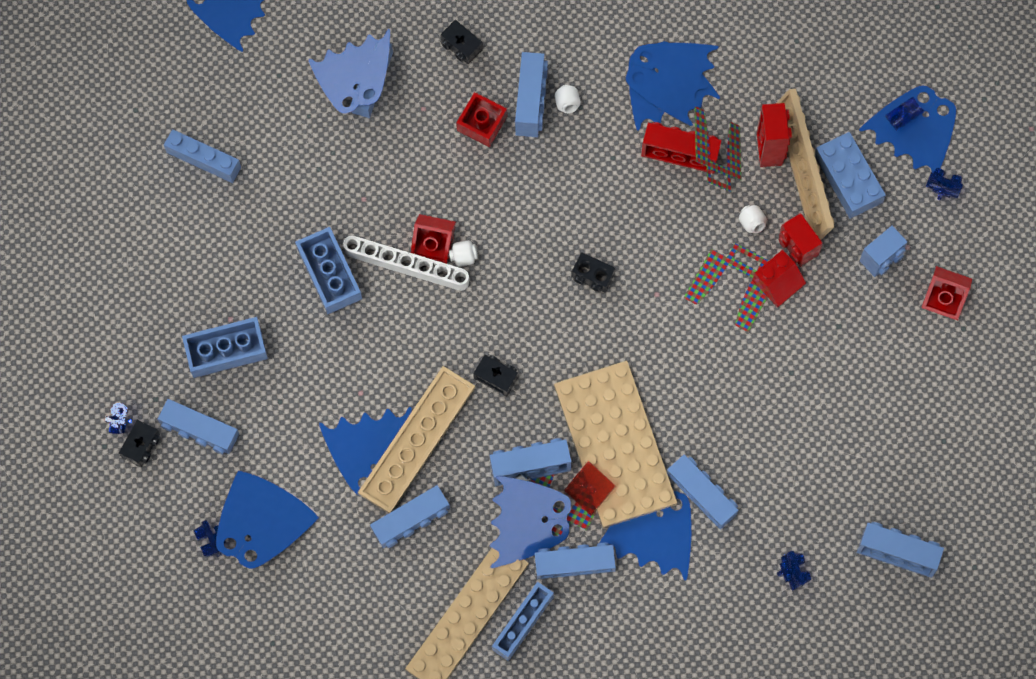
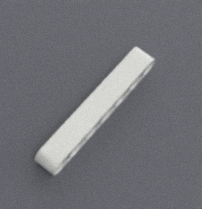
(413, 269)

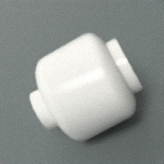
(567, 99)
(752, 219)
(463, 253)

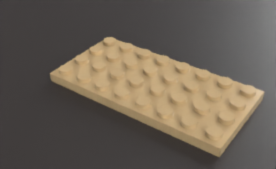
(617, 439)

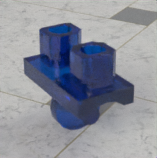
(904, 114)
(944, 186)
(118, 418)
(203, 532)
(791, 571)

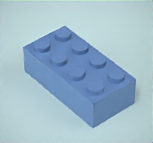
(531, 94)
(849, 175)
(328, 270)
(224, 347)
(531, 461)
(900, 550)

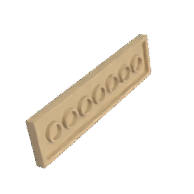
(806, 169)
(416, 440)
(465, 618)

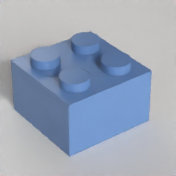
(883, 252)

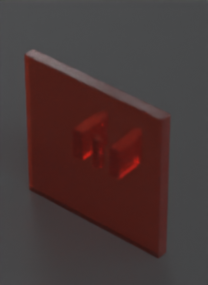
(589, 488)

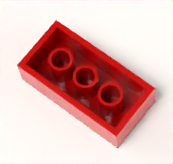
(773, 134)
(676, 146)

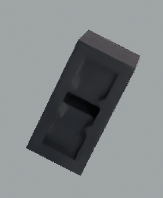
(595, 268)

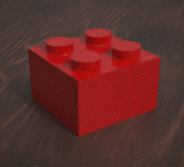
(481, 119)
(800, 240)

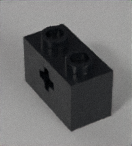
(457, 33)
(501, 383)
(140, 433)

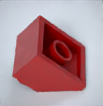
(433, 238)
(779, 278)
(947, 293)

